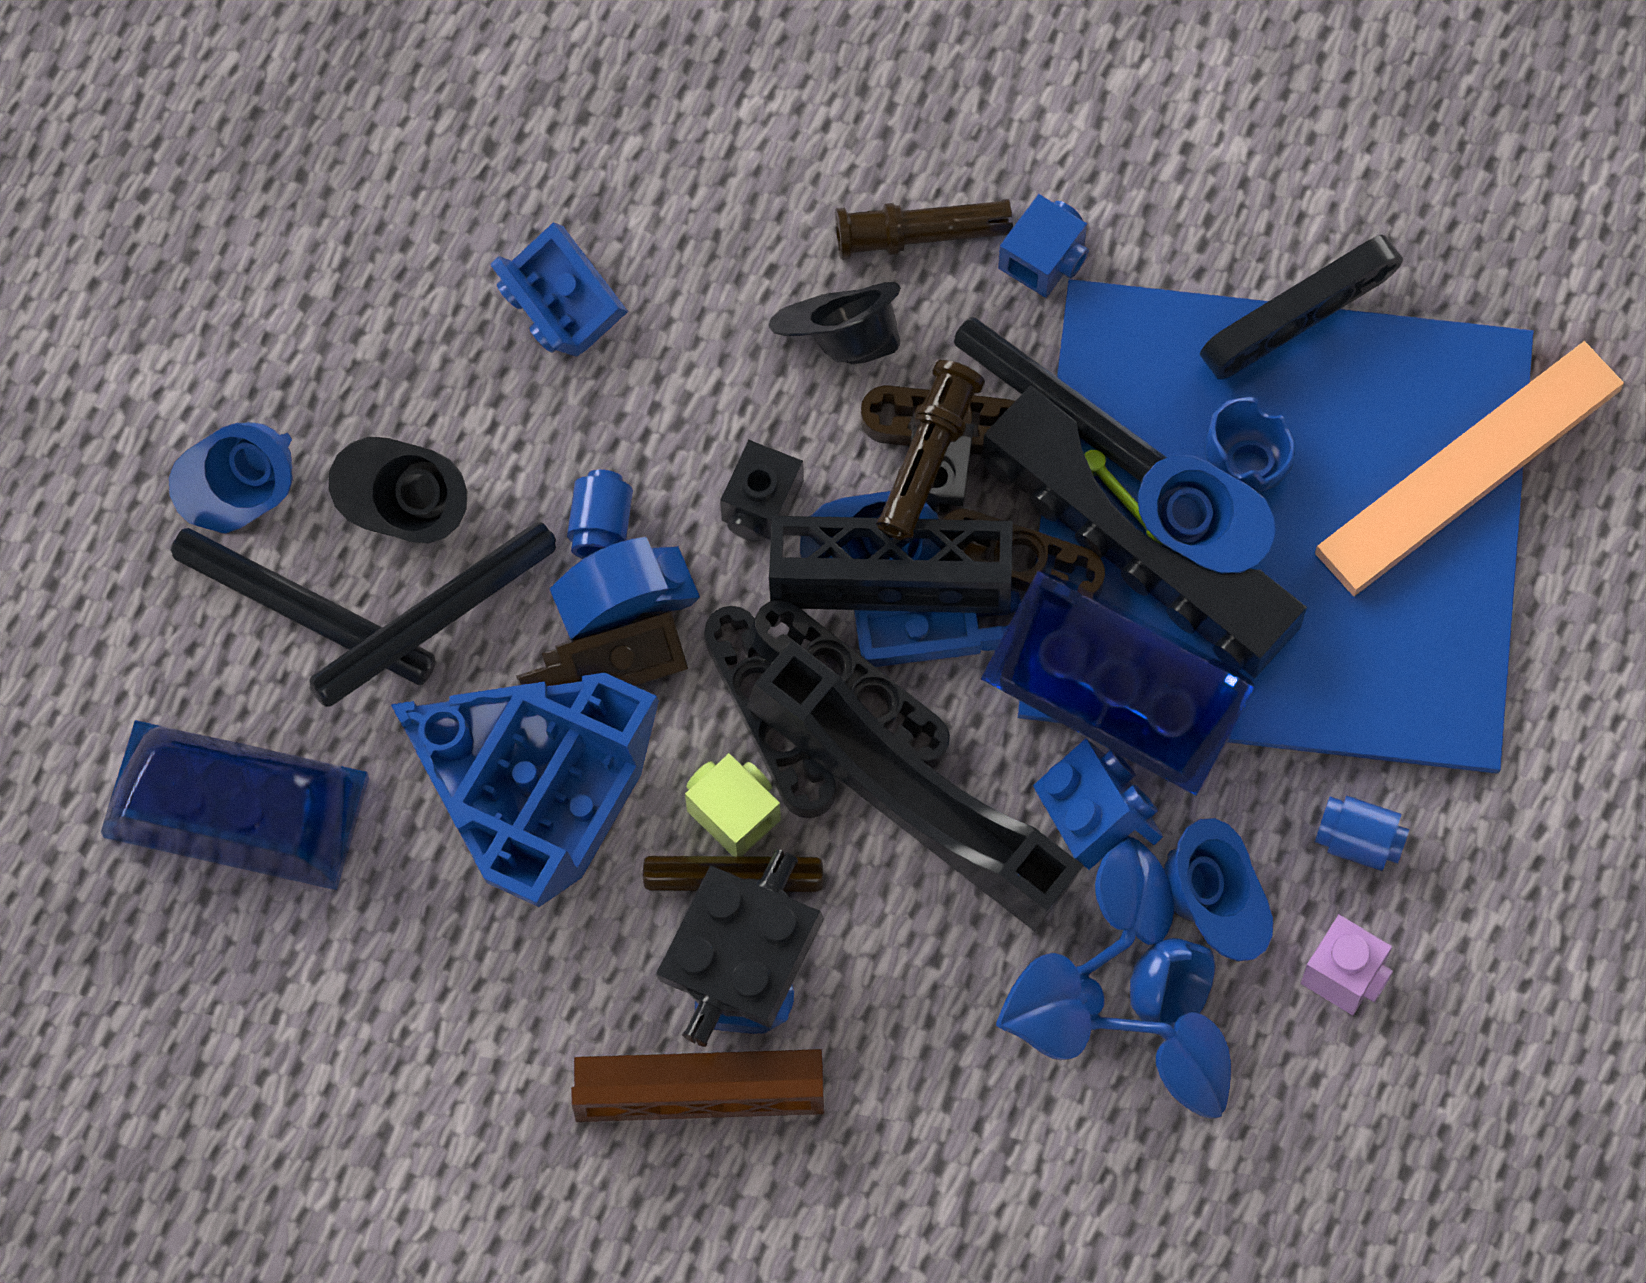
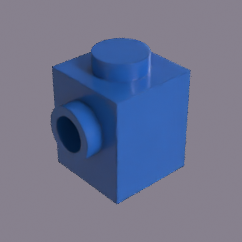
(1044, 245)

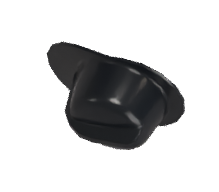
(845, 324)
(398, 489)

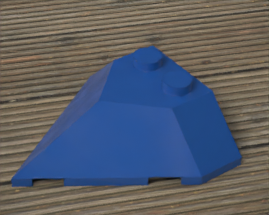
(534, 773)

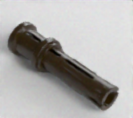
(893, 229)
(937, 426)

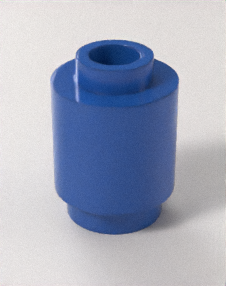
(599, 512)
(1362, 832)

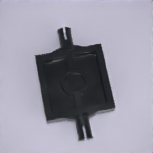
(740, 947)

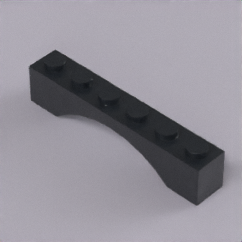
(1238, 613)
(835, 729)

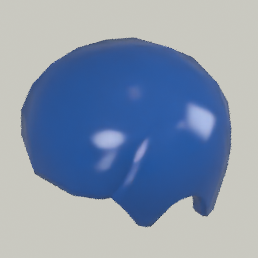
(1250, 444)
(1171, 980)

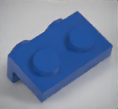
(559, 292)
(1095, 802)

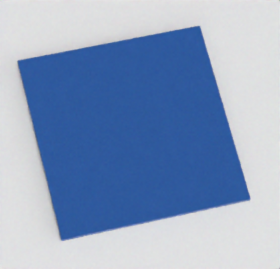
(1369, 398)

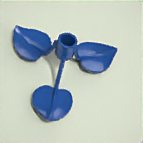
(1059, 1004)

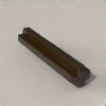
(688, 872)

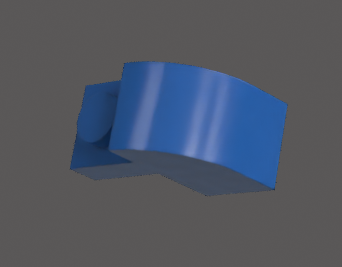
(621, 585)

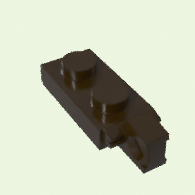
(628, 652)

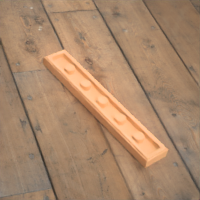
(1468, 468)

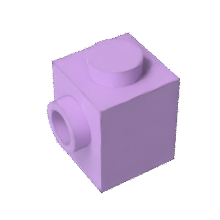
(1348, 966)

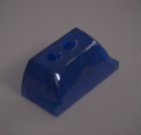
(1119, 681)
(235, 804)

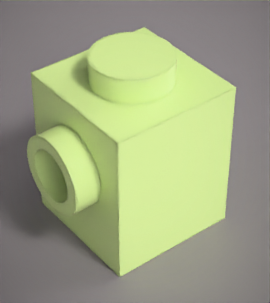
(732, 803)

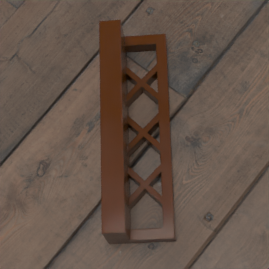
(698, 1085)

